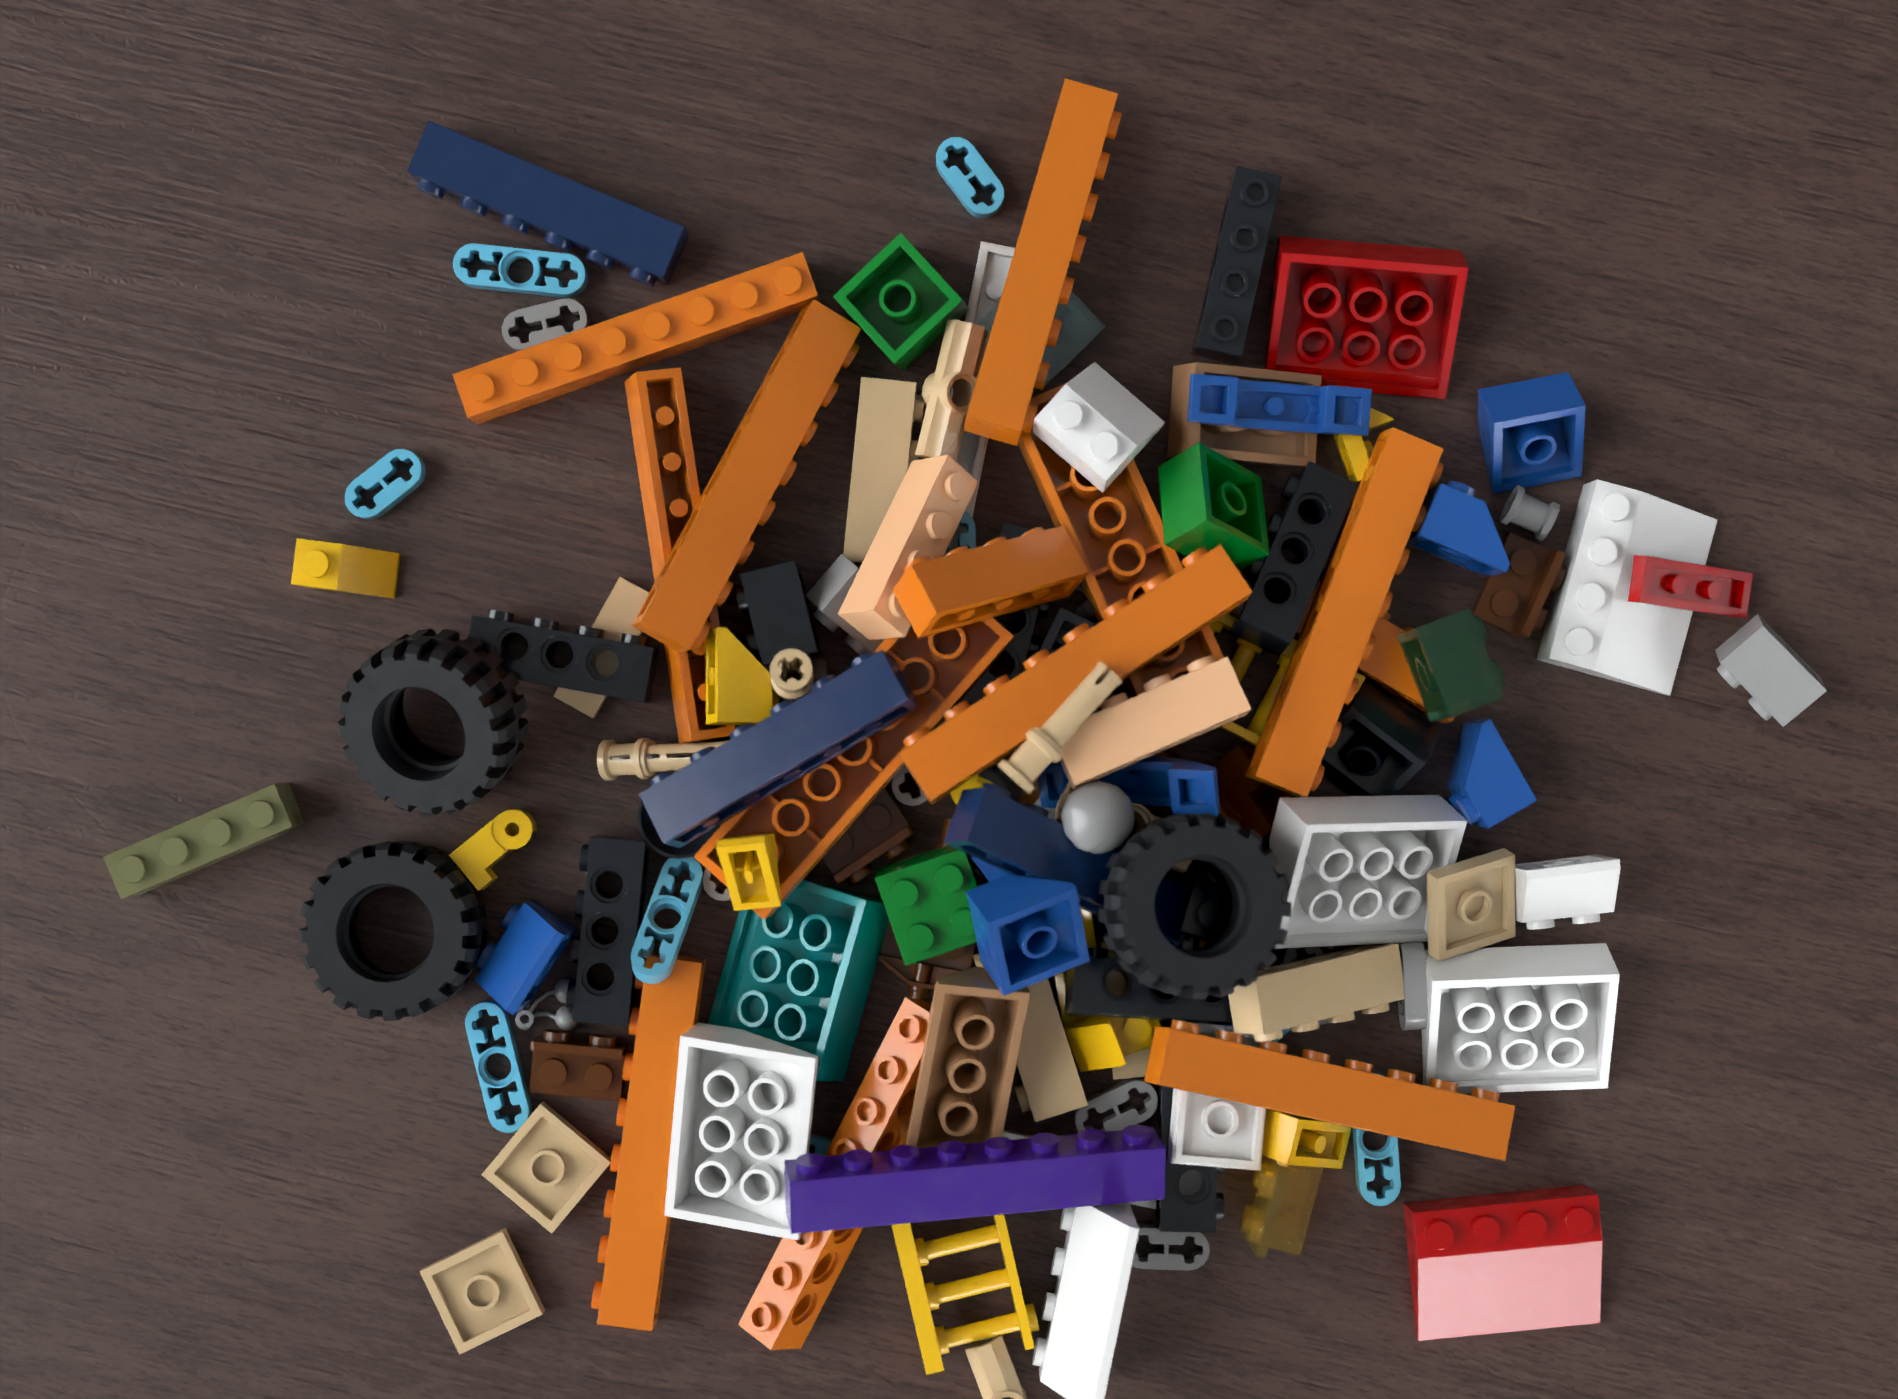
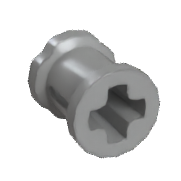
(1529, 513)
(905, 797)

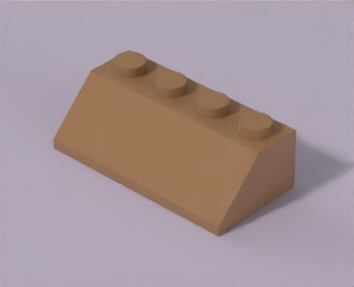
(967, 1060)

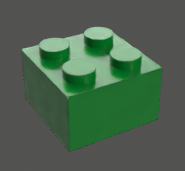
(901, 302)
(1212, 504)
(929, 902)

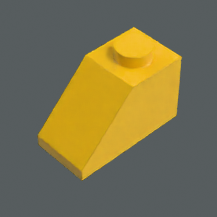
(345, 568)
(736, 682)
(1304, 1140)

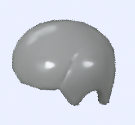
(1098, 817)

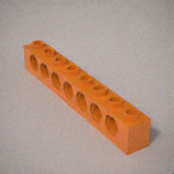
(876, 1121)

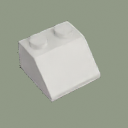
(1096, 425)
(1565, 888)

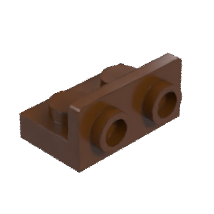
(1517, 597)
(876, 831)
(577, 1066)

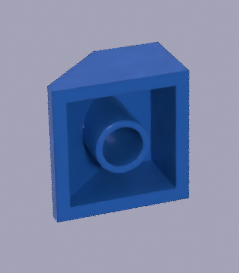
(1531, 431)
(1460, 530)
(1485, 777)
(1027, 929)
(524, 954)

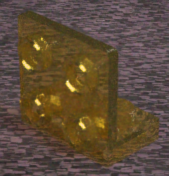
(1280, 1207)

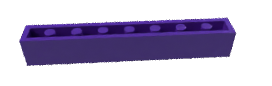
(973, 1179)

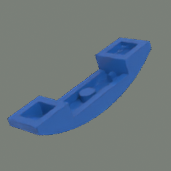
(1279, 406)
(1150, 782)

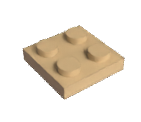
(1471, 904)
(547, 1167)
(482, 1291)

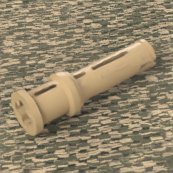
(797, 674)
(1045, 743)
(645, 757)

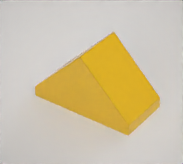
(751, 870)

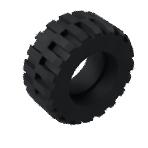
(391, 753)
(1254, 913)
(333, 941)

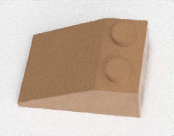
(1238, 444)

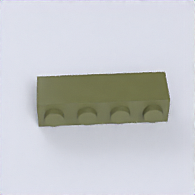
(204, 840)

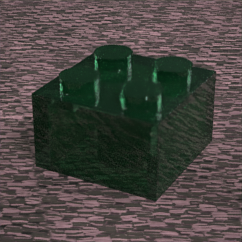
(1452, 665)

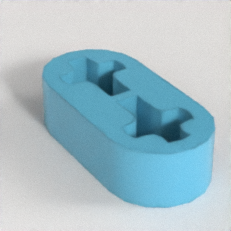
(978, 171)
(377, 476)

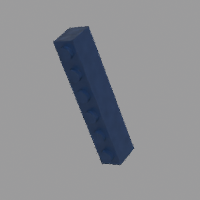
(548, 204)
(778, 749)
(1030, 844)

